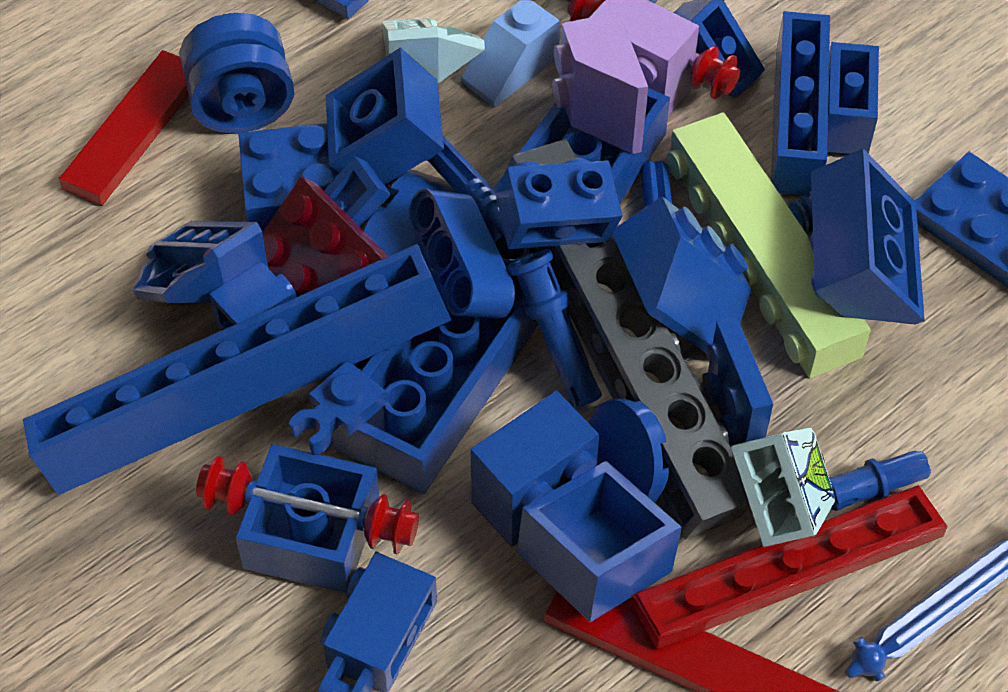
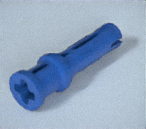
(548, 307)

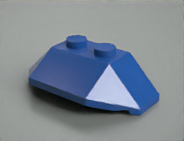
(199, 260)

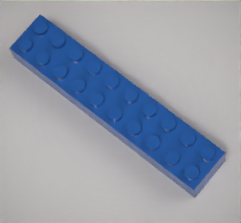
(450, 372)

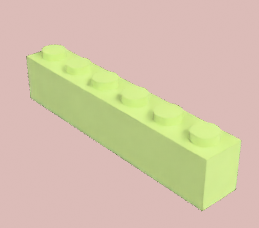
(752, 216)

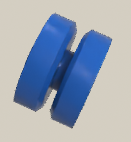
(236, 73)

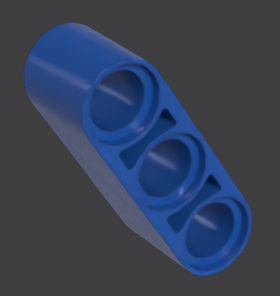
(461, 254)

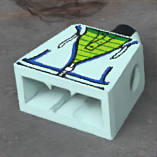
(785, 479)

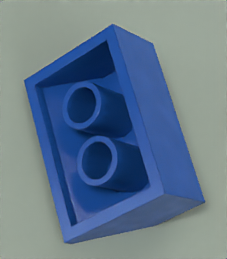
(865, 242)
(683, 271)

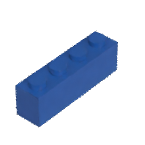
(800, 101)

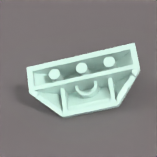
(433, 47)

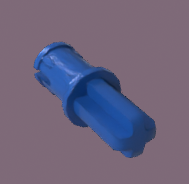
(878, 478)

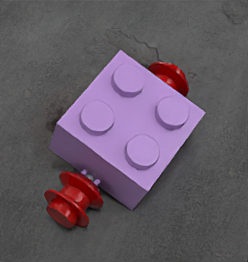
(665, 48)

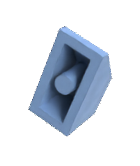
(515, 51)

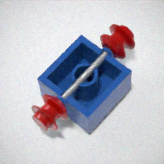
(307, 515)

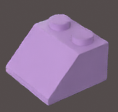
(601, 81)

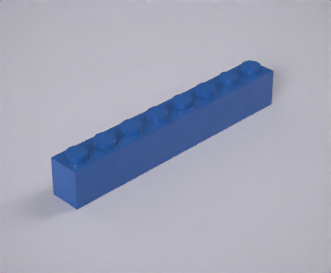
(235, 370)

